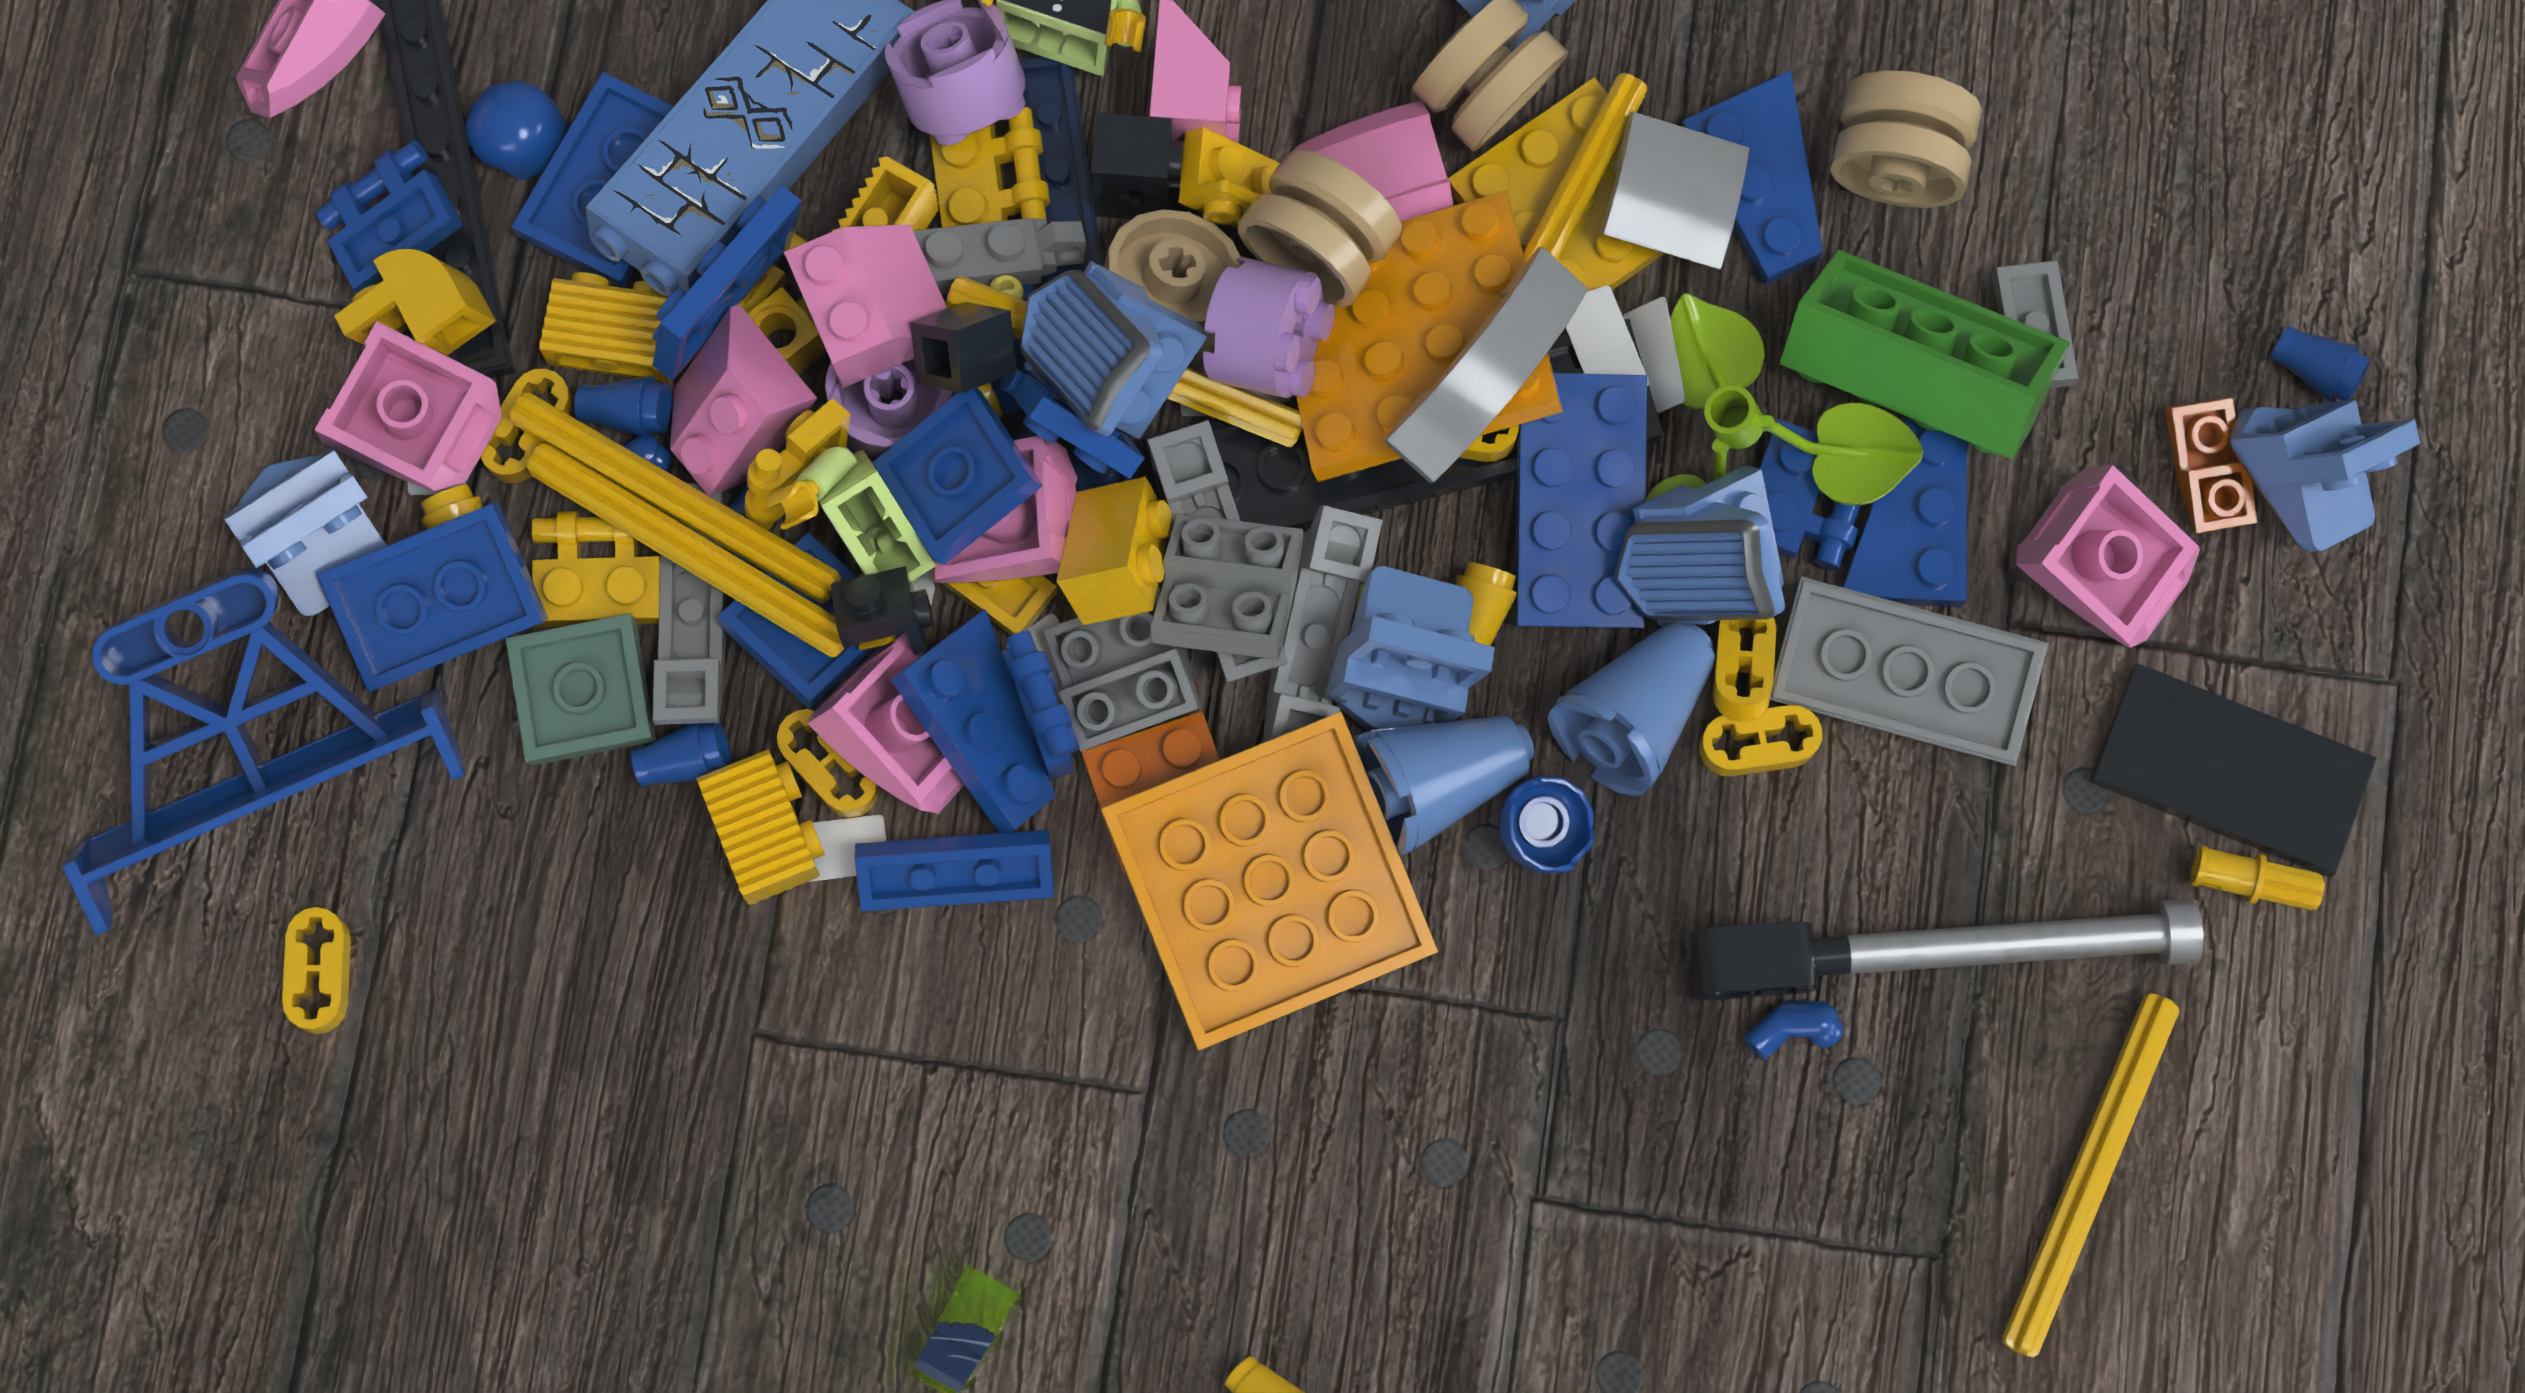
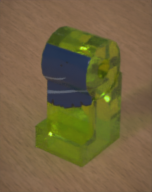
(966, 1332)

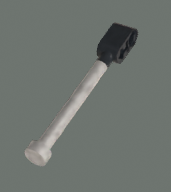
(1789, 959)

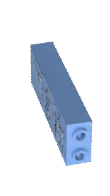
(742, 133)

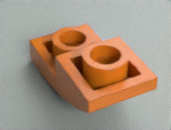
(2209, 474)

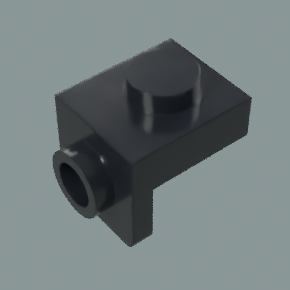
(880, 608)

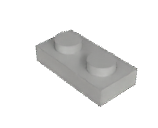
(2036, 298)

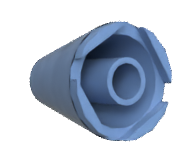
(1635, 707)
(1440, 771)

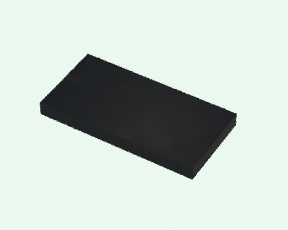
(2233, 770)

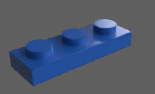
(954, 870)

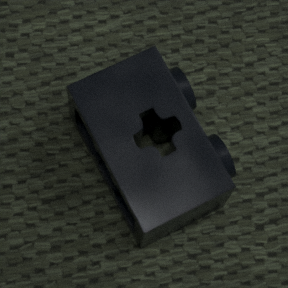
(1134, 165)

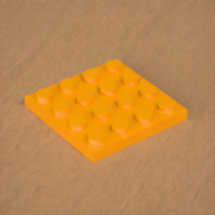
(1409, 329)
(1268, 881)

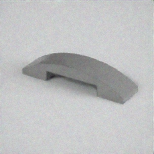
(1489, 367)
(1199, 486)
(1329, 574)
(689, 645)

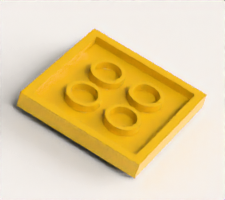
(1531, 169)

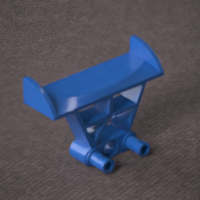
(144, 645)

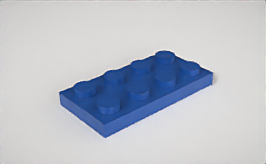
(1576, 501)

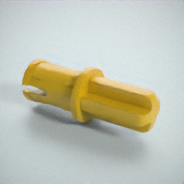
(2257, 878)

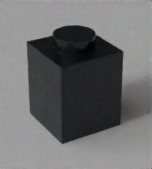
(963, 347)

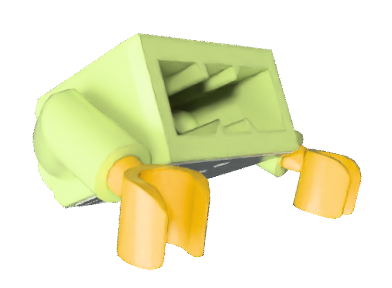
(1073, 30)
(860, 513)

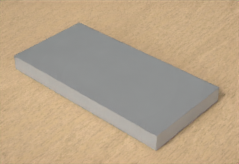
(1908, 671)

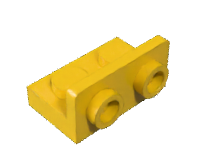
(1222, 176)

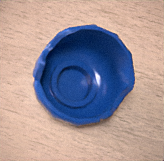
(515, 128)
(1546, 824)

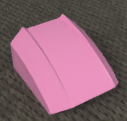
(303, 50)
(1394, 155)
(412, 412)
(1031, 535)
(2109, 554)
(881, 734)

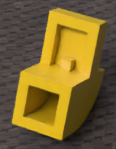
(418, 294)

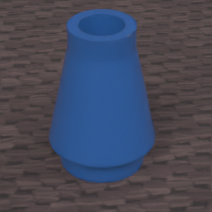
(2322, 363)
(628, 405)
(682, 755)

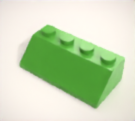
(1923, 354)

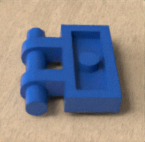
(411, 217)
(1055, 419)
(1792, 498)
(1036, 689)

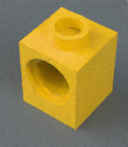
(782, 312)

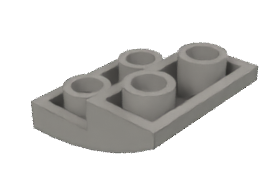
(1675, 190)
(1227, 586)
(1118, 677)

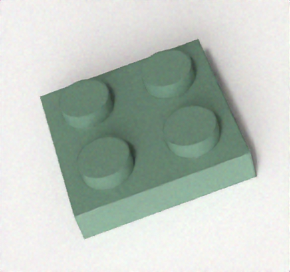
(580, 689)

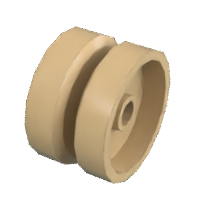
(1483, 65)
(1906, 139)
(1321, 223)
(1175, 261)

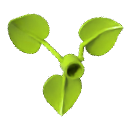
(1721, 353)

